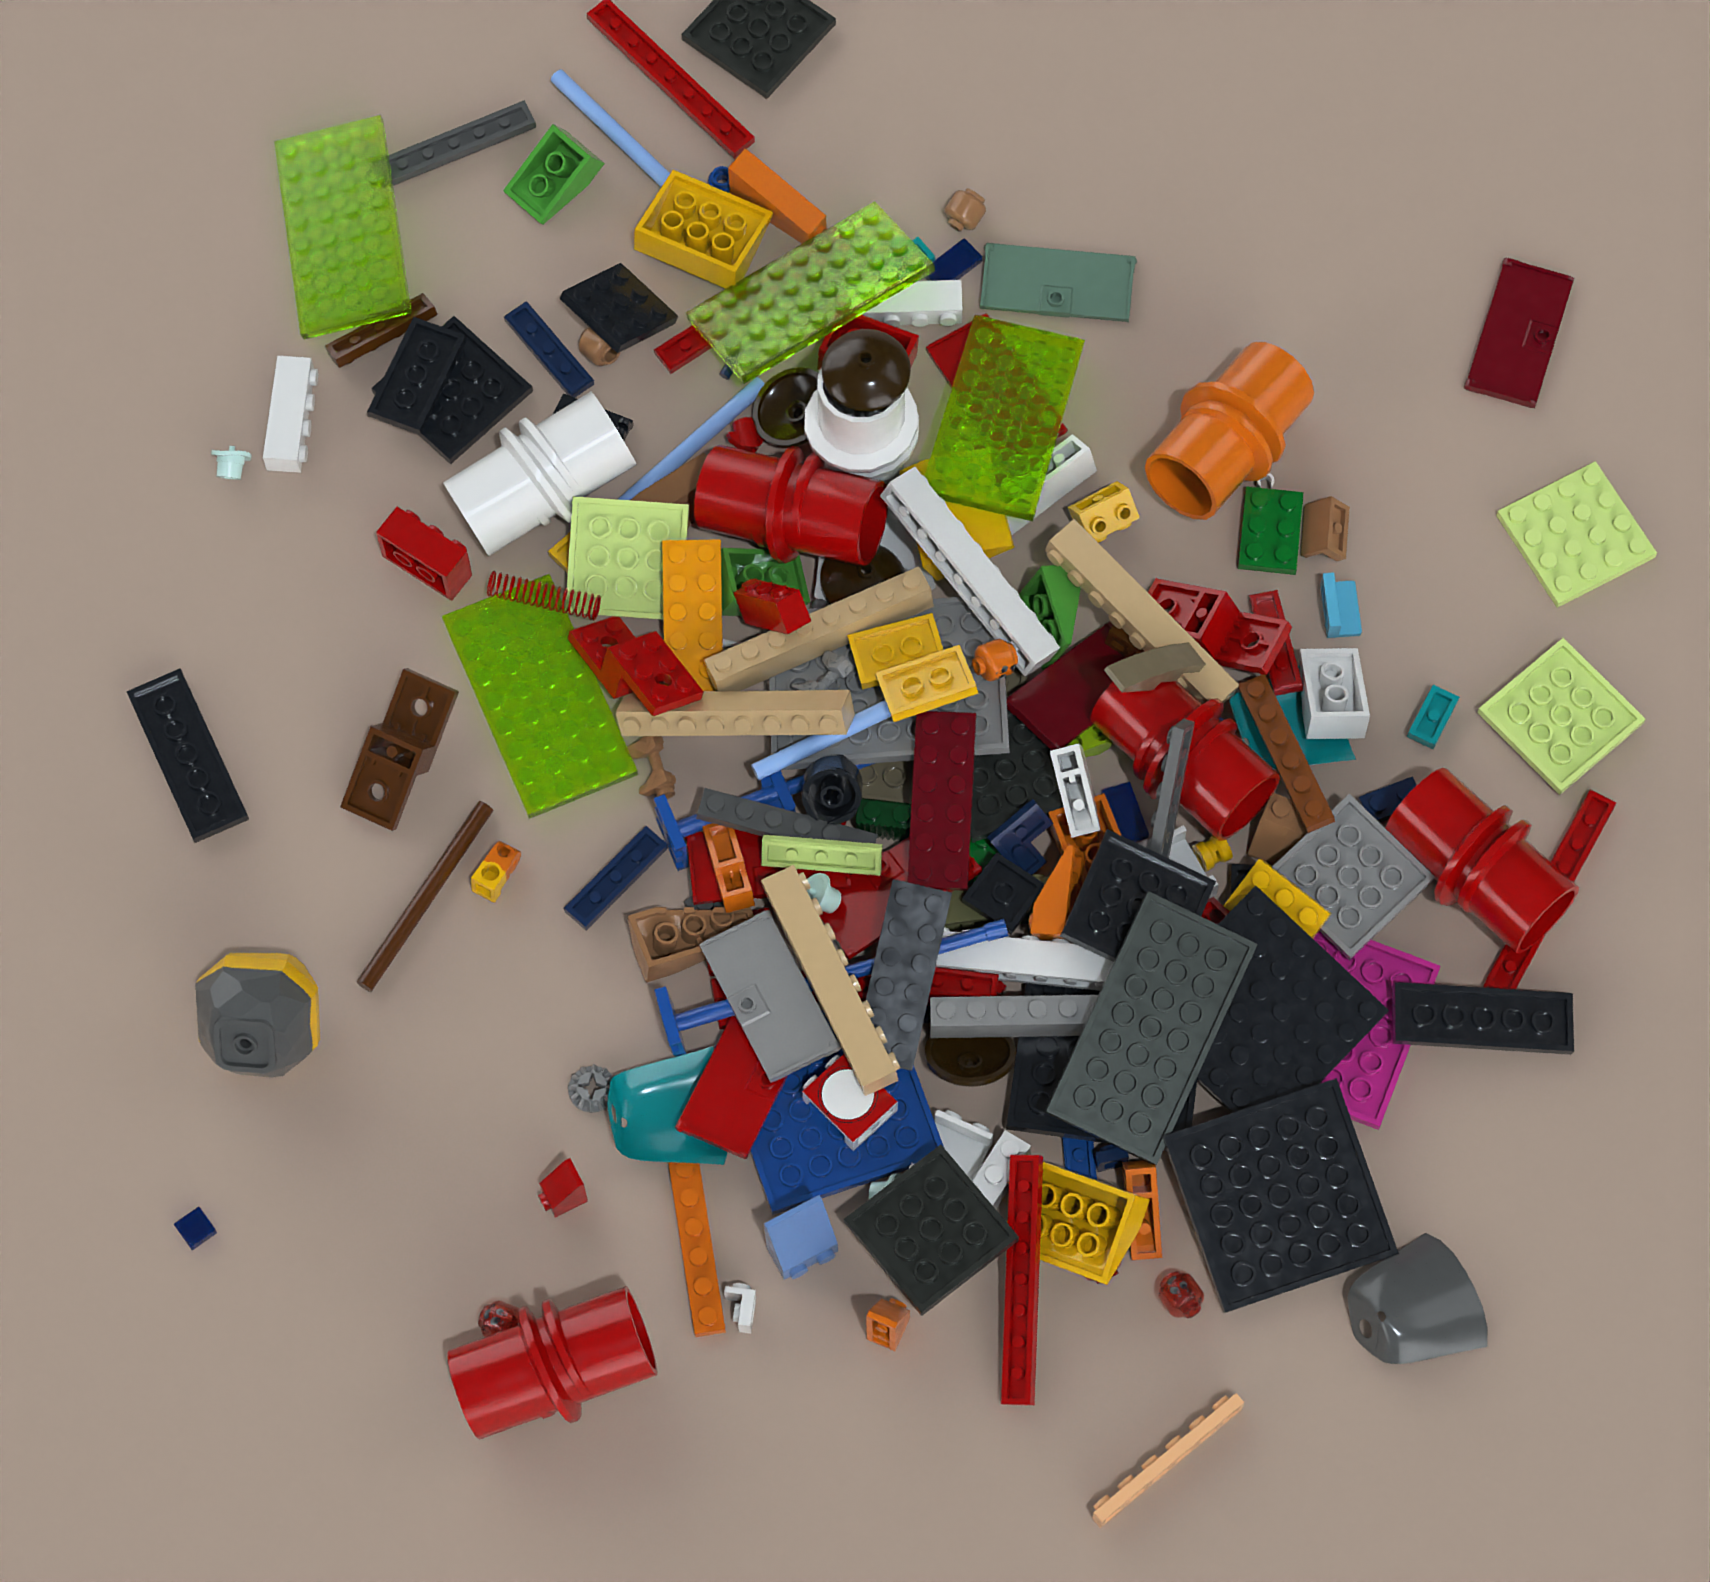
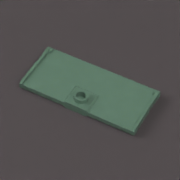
(1057, 282)

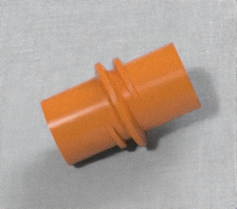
(1229, 430)

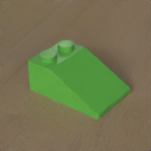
(553, 174)
(746, 564)
(1054, 603)

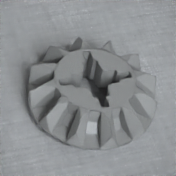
(581, 1097)

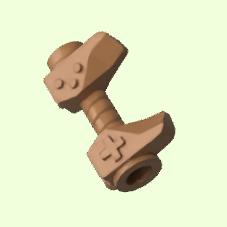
(660, 781)

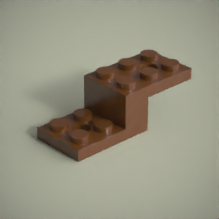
(399, 749)

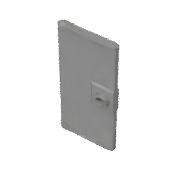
(769, 996)

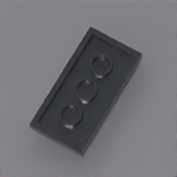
(417, 375)

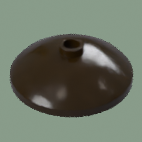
(868, 384)
(780, 405)
(844, 579)
(970, 1060)

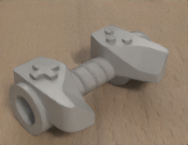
(838, 667)

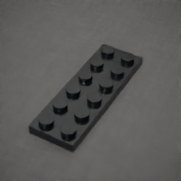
(187, 755)
(906, 965)
(1482, 1018)

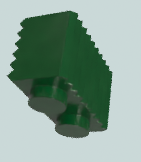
(884, 818)

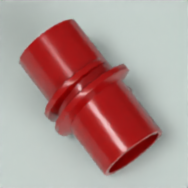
(791, 505)
(1223, 775)
(1482, 860)
(552, 1362)

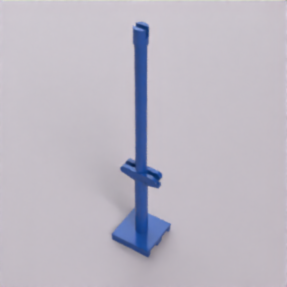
(773, 792)
(720, 1010)

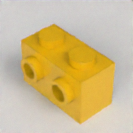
(1105, 511)

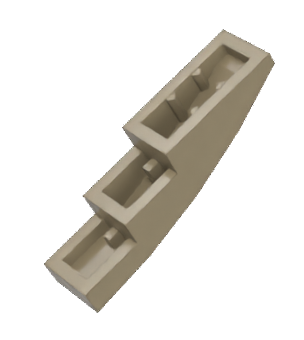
(1154, 666)

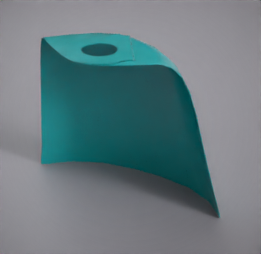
(1315, 750)
(652, 1104)

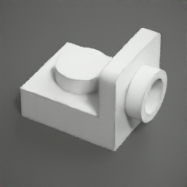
(745, 1311)

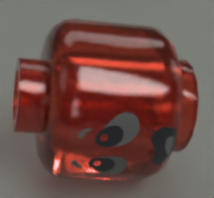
(1181, 1295)
(497, 1317)

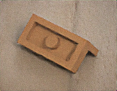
(1325, 529)

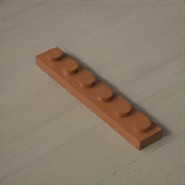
(1286, 753)

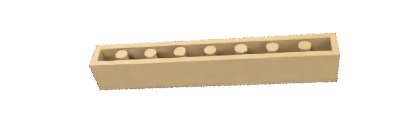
(1132, 607)
(828, 630)
(743, 714)
(830, 981)

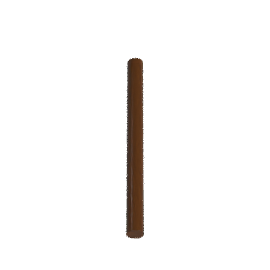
(425, 896)

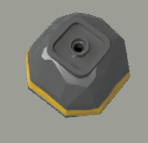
(258, 1013)

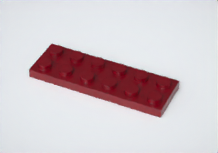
(942, 800)

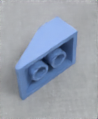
(801, 1238)

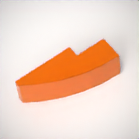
(728, 867)

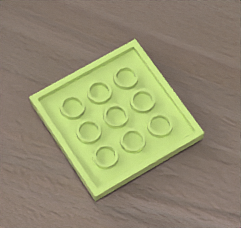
(1576, 534)
(620, 554)
(1561, 716)

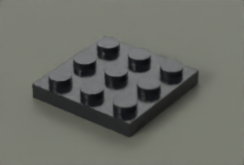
(619, 307)

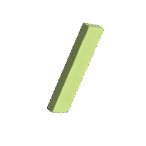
(822, 855)

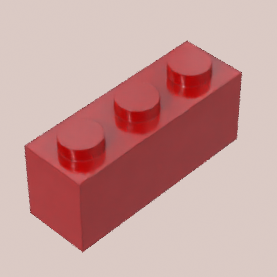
(772, 606)

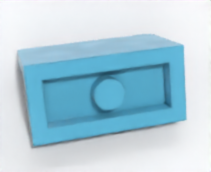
(1340, 607)

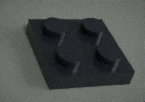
(1003, 892)

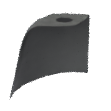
(1426, 1305)

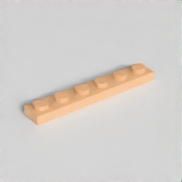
(1176, 1451)

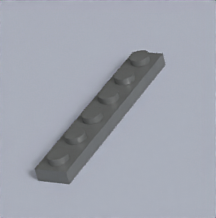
(460, 142)
(1170, 789)
(770, 820)

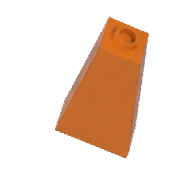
(762, 186)

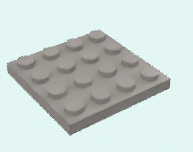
(1355, 874)

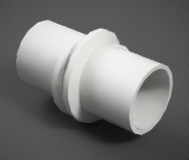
(862, 441)
(539, 472)

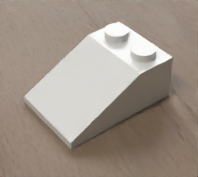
(1333, 694)

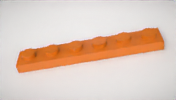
(697, 1249)

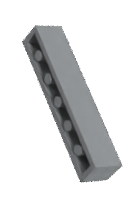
(1009, 1016)

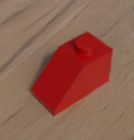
(562, 1189)

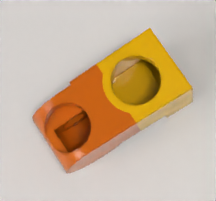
(495, 871)

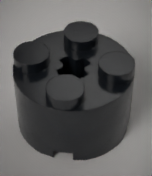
(818, 789)

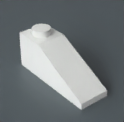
(1076, 790)

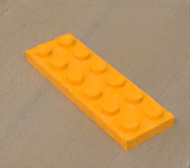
(693, 603)

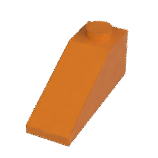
(1057, 896)
(1141, 1179)
(887, 1322)

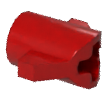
(745, 435)

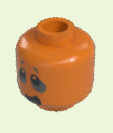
(994, 659)

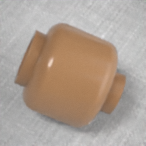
(965, 210)
(596, 349)

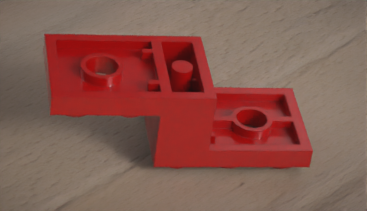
(1220, 626)
(635, 665)

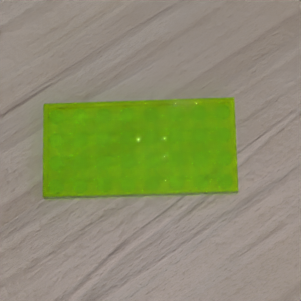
(342, 227)
(810, 292)
(1003, 417)
(539, 699)

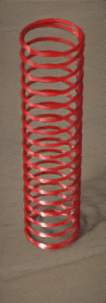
(490, 587)

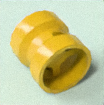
(1212, 852)

